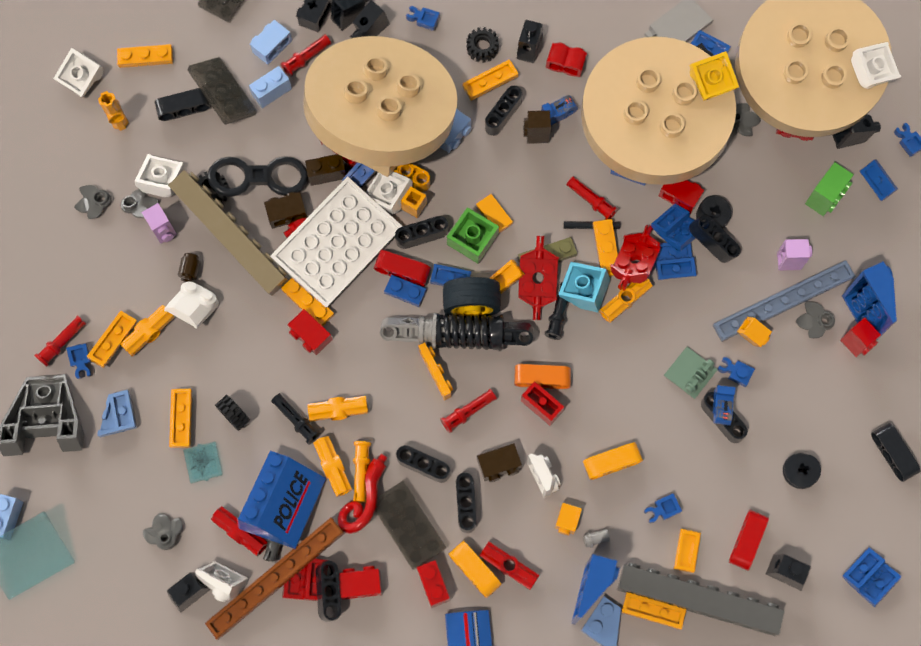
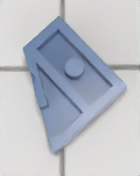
(117, 415)
(604, 623)

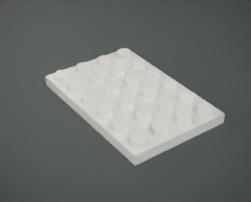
(336, 242)

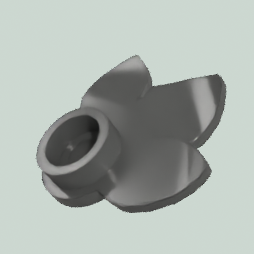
(745, 119)
(90, 201)
(137, 203)
(813, 320)
(161, 529)

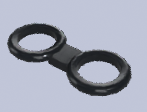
(257, 175)

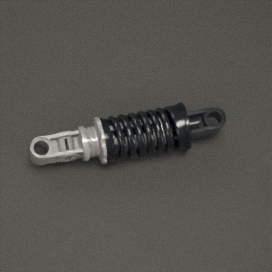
(455, 332)

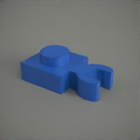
(425, 18)
(910, 141)
(78, 357)
(739, 373)
(665, 507)

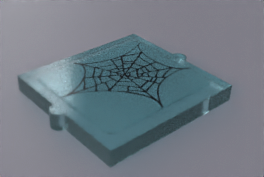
(202, 462)

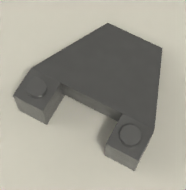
(42, 410)

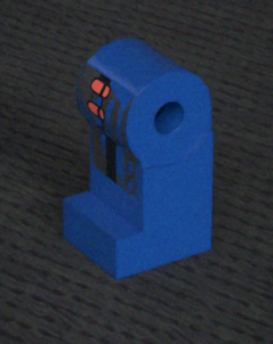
(561, 108)
(723, 405)

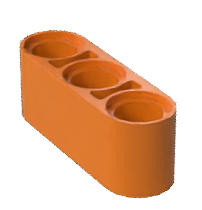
(544, 375)

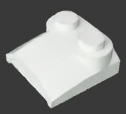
(874, 65)
(78, 72)
(156, 175)
(389, 191)
(193, 304)
(542, 474)
(221, 580)

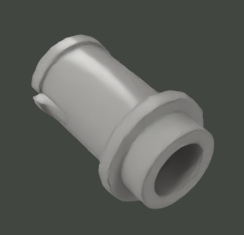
(596, 538)

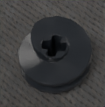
(717, 205)
(799, 479)

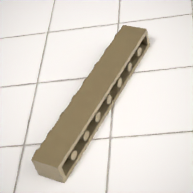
(225, 229)

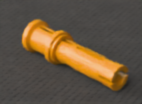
(361, 462)

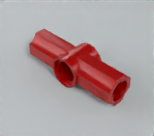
(229, 523)
(520, 573)

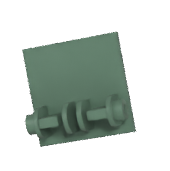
(691, 372)

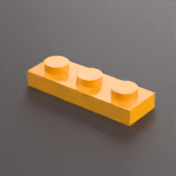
(144, 56)
(490, 80)
(605, 244)
(307, 301)
(111, 339)
(435, 370)
(180, 418)
(653, 610)

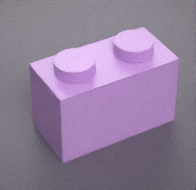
(159, 223)
(794, 254)

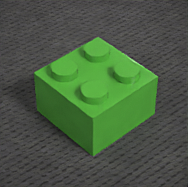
(830, 189)
(472, 235)

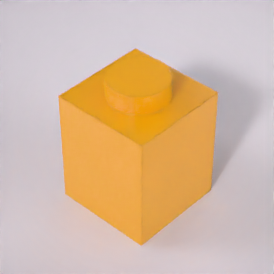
(413, 202)
(754, 332)
(567, 519)

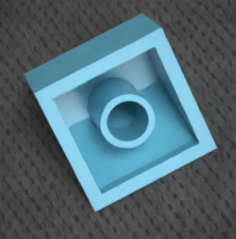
(585, 286)

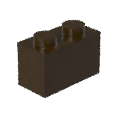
(537, 127)
(325, 169)
(285, 209)
(499, 462)

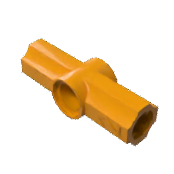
(113, 110)
(618, 306)
(147, 330)
(337, 408)
(332, 466)

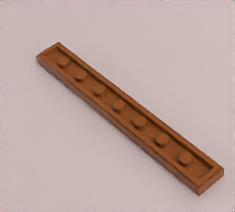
(274, 578)

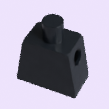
(345, 11)
(370, 21)
(531, 37)
(857, 133)
(788, 571)
(187, 591)

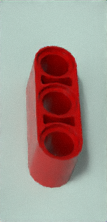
(402, 267)
(748, 540)

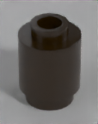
(188, 267)

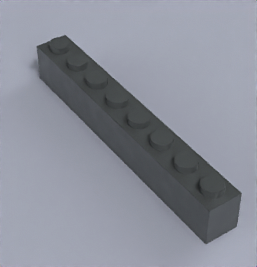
(701, 600)

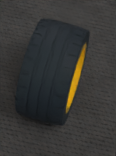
(471, 296)

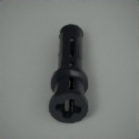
(557, 318)
(303, 426)

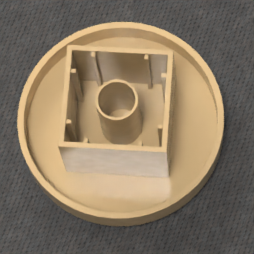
(799, 64)
(379, 101)
(649, 115)

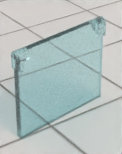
(31, 555)

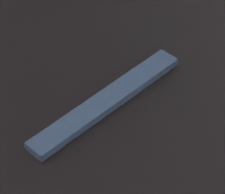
(786, 299)

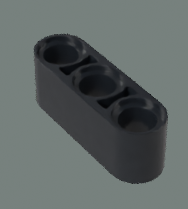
(181, 104)
(502, 118)
(714, 238)
(416, 239)
(727, 430)
(895, 452)
(430, 470)
(462, 493)
(322, 599)

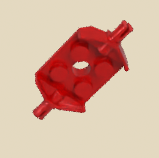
(636, 247)
(545, 263)

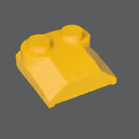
(714, 76)

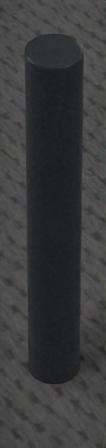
(584, 225)

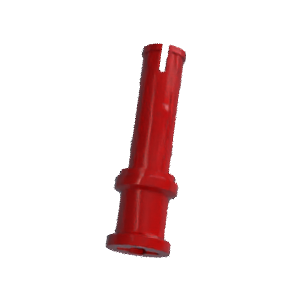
(299, 59)
(598, 203)
(53, 348)
(460, 415)

